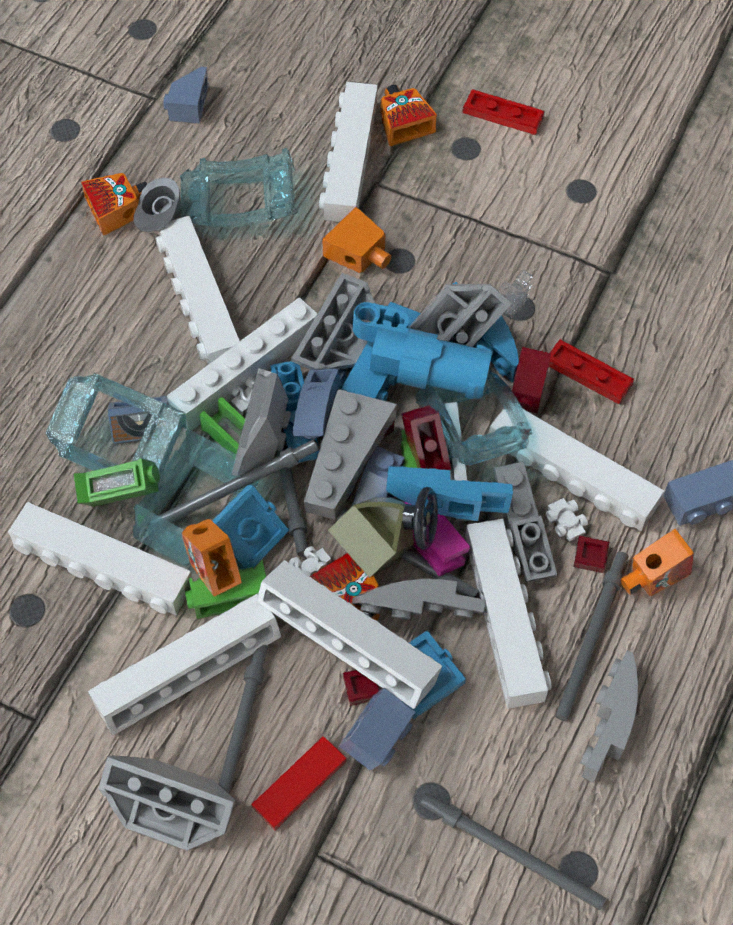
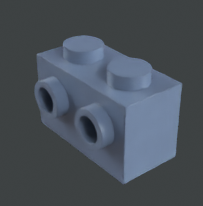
(378, 729)

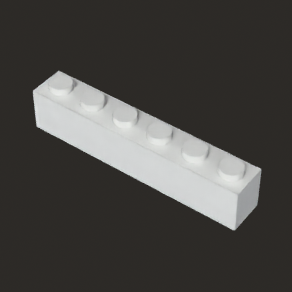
(350, 150)
(198, 289)
(263, 347)
(586, 472)
(100, 558)
(506, 614)
(349, 633)
(184, 664)

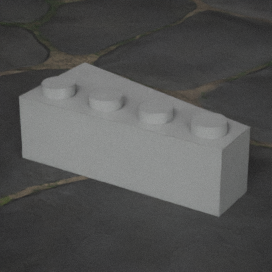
(349, 441)

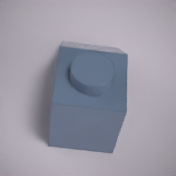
(187, 97)
(375, 475)

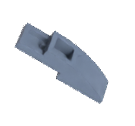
(317, 401)

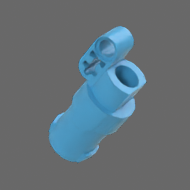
(420, 356)

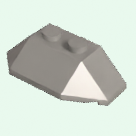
(462, 313)
(331, 336)
(262, 423)
(165, 801)

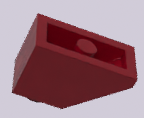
(531, 378)
(426, 438)

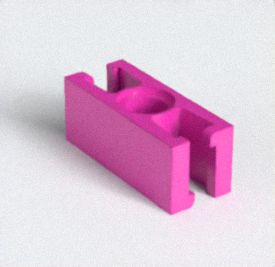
(447, 548)

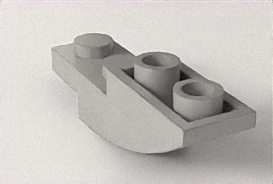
(527, 528)
(408, 596)
(617, 716)

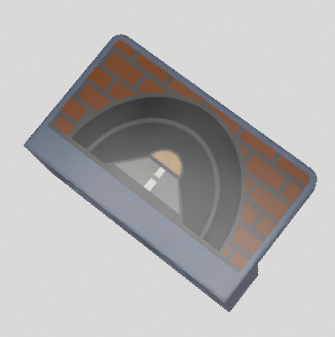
(128, 422)

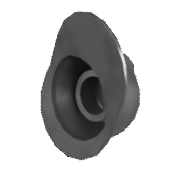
(157, 205)

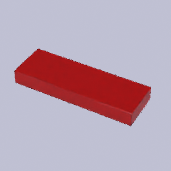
(503, 112)
(590, 371)
(299, 783)

